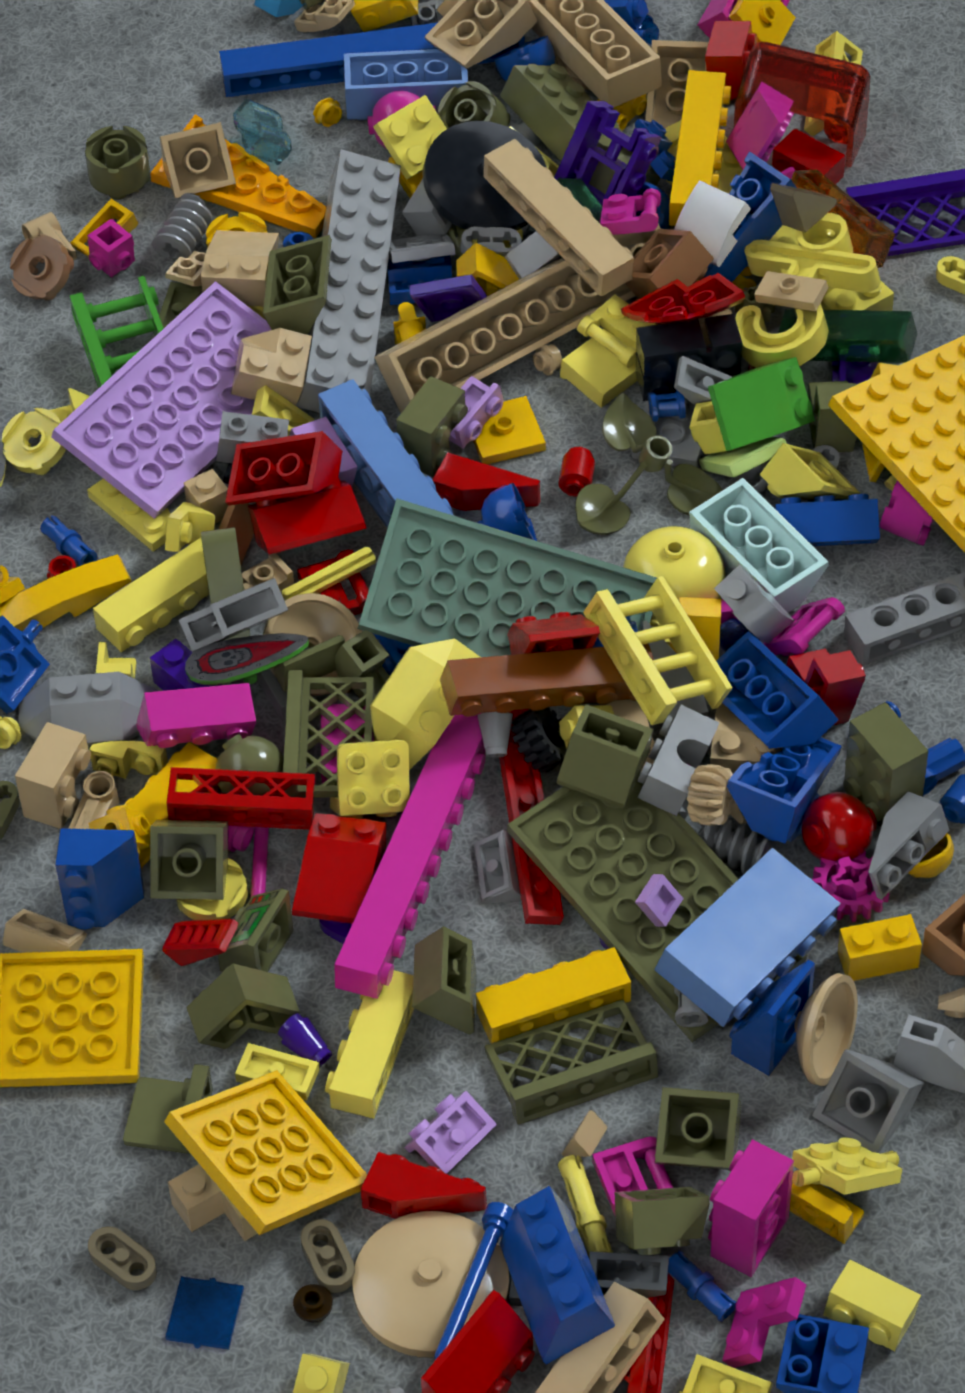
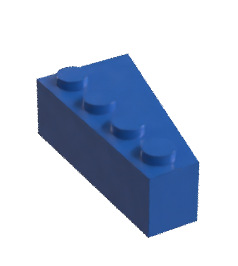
(763, 218)

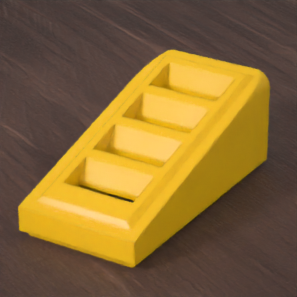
(110, 210)

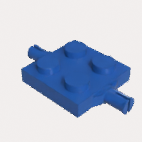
(19, 662)

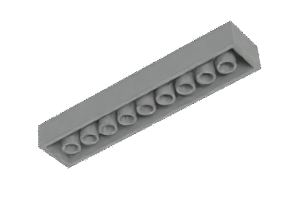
(360, 226)

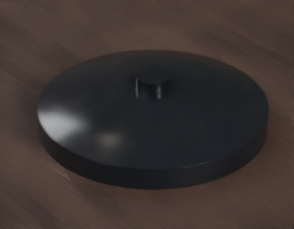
(456, 175)

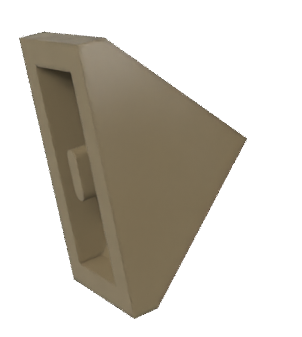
(800, 207)

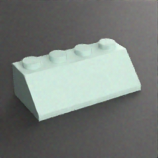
(761, 541)

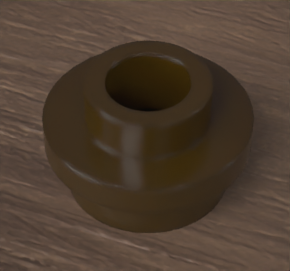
(315, 1312)

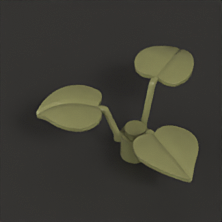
(631, 427)

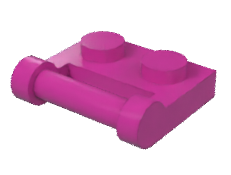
(620, 212)
(806, 625)
(620, 1171)

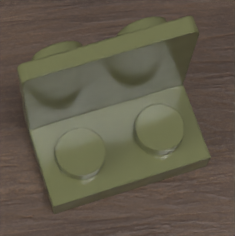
(154, 1101)

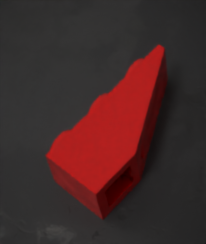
(402, 1188)

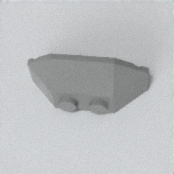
(93, 704)

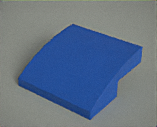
(408, 273)

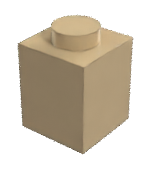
(207, 493)

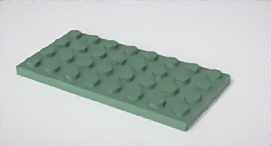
(473, 581)

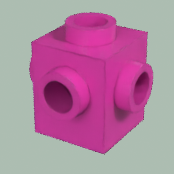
(111, 248)

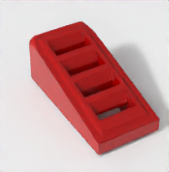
(199, 939)

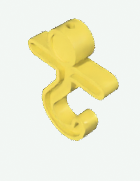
(821, 254)

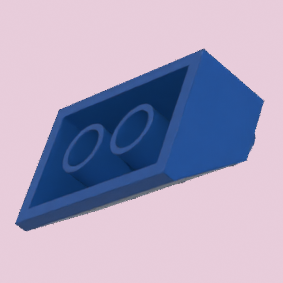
(98, 875)

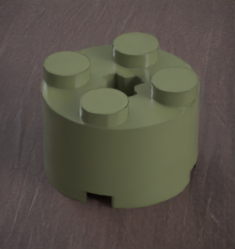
(472, 103)
(117, 161)

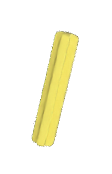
(332, 574)

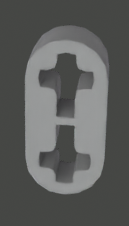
(491, 238)

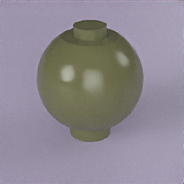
(249, 754)

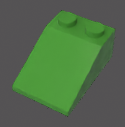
(761, 403)

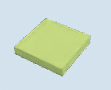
(741, 459)

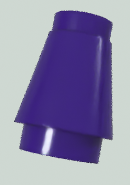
(304, 1040)

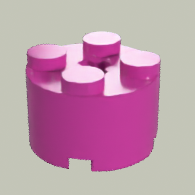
(906, 517)

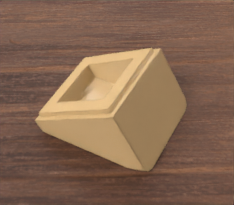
(586, 1136)

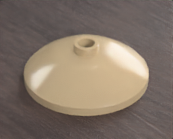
(318, 619)
(826, 1027)

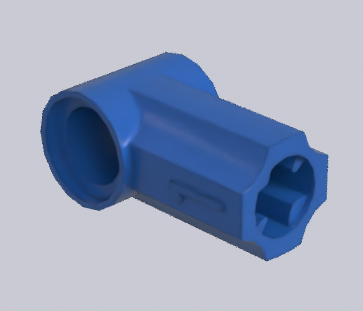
(943, 760)

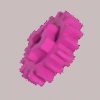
(849, 886)

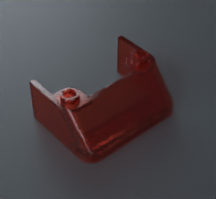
(817, 85)

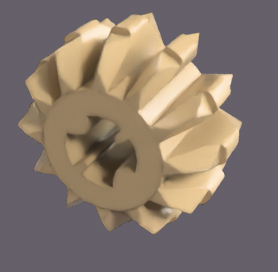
(708, 795)

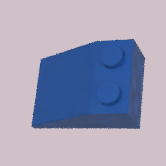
(770, 1026)

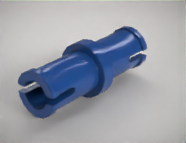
(68, 541)
(701, 1286)

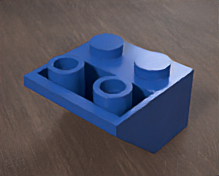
(822, 1356)

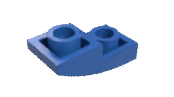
(664, 161)

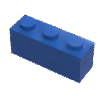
(832, 521)

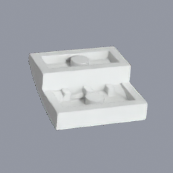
(713, 219)

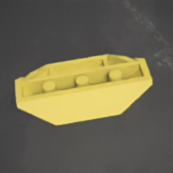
(413, 700)

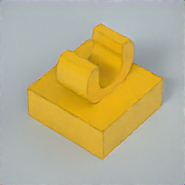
(9, 585)

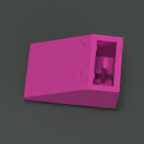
(761, 124)

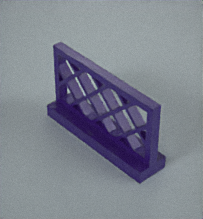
(908, 195)

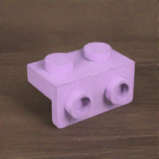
(482, 404)

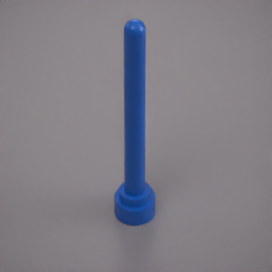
(494, 1224)

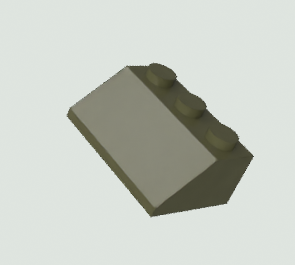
(297, 284)

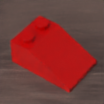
(552, 634)
(338, 867)

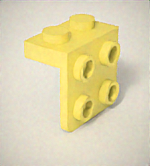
(372, 779)

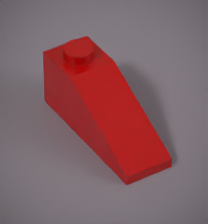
(469, 482)

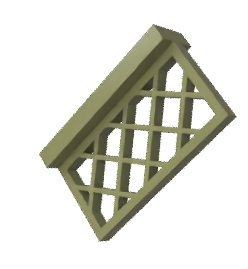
(298, 727)
(581, 1080)

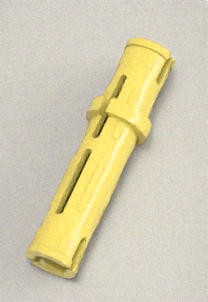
(589, 1221)

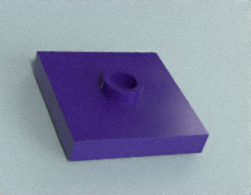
(446, 296)

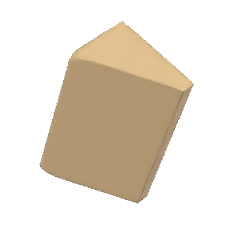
(38, 933)

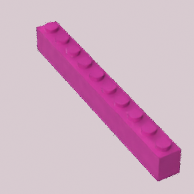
(411, 859)

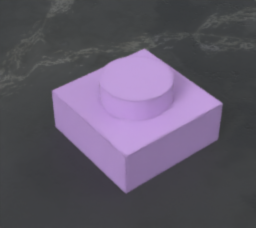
(659, 900)

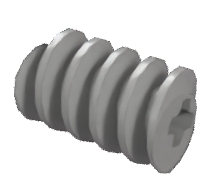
(183, 227)
(734, 846)

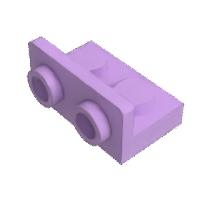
(452, 1132)

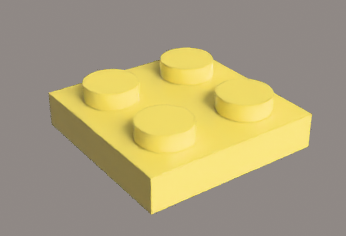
(410, 134)

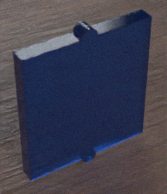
(204, 1312)

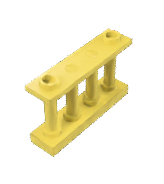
(636, 666)

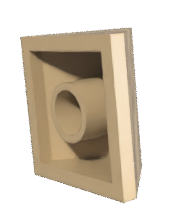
(196, 160)

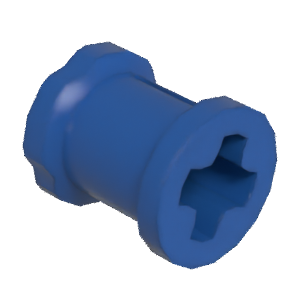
(666, 405)

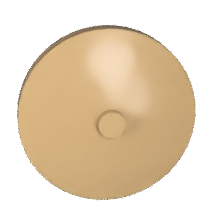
(414, 1275)

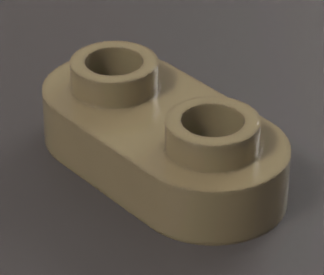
(125, 1258)
(329, 1258)

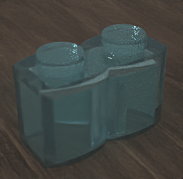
(262, 132)

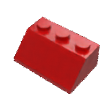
(283, 468)
(306, 518)
(483, 1352)

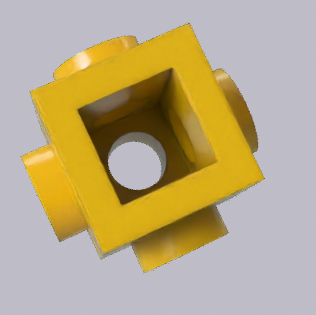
(126, 819)

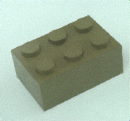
(883, 760)

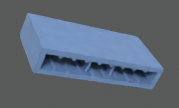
(748, 938)

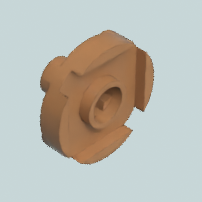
(53, 277)

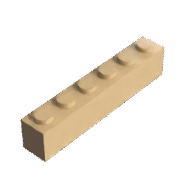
(558, 217)

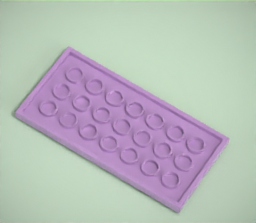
(165, 406)

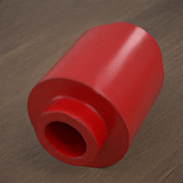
(576, 470)

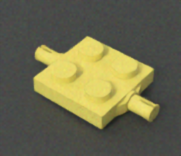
(845, 1166)

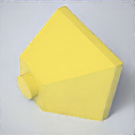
(805, 475)

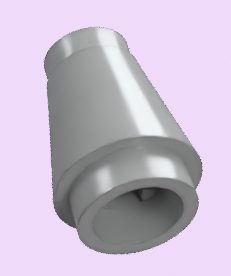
(495, 732)

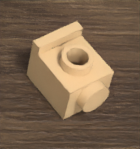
(268, 569)

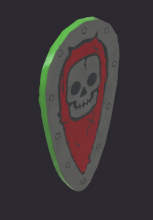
(242, 657)

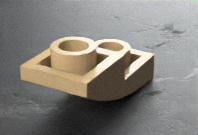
(323, 16)
(187, 269)

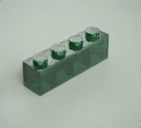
(864, 335)

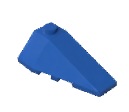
(781, 787)

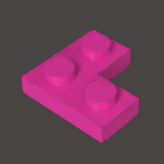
(754, 1315)

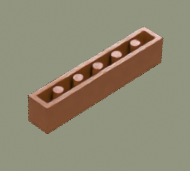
(533, 681)

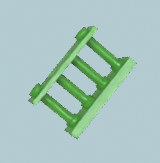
(95, 340)

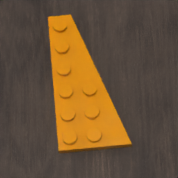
(258, 192)

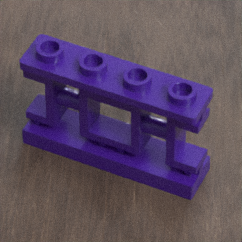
(583, 155)

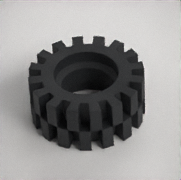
(539, 738)

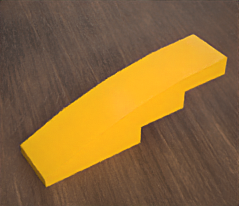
(66, 592)

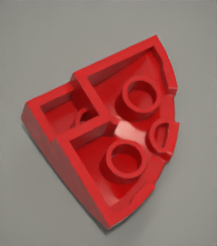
(685, 303)

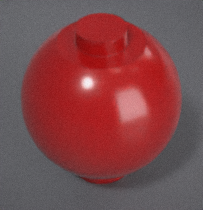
(837, 827)

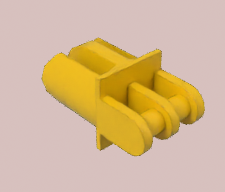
(408, 323)

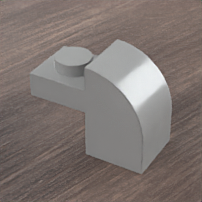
(753, 605)

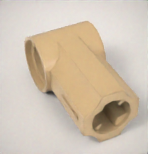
(47, 225)
(93, 805)

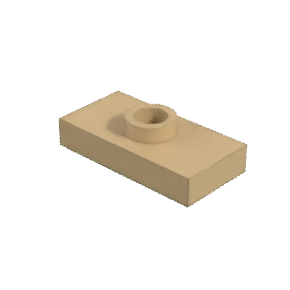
(791, 291)

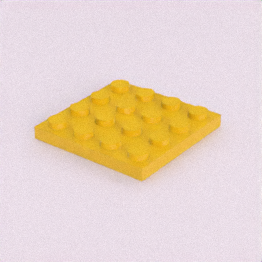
(70, 1017)
(267, 1151)

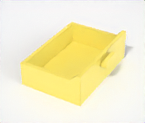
(597, 371)

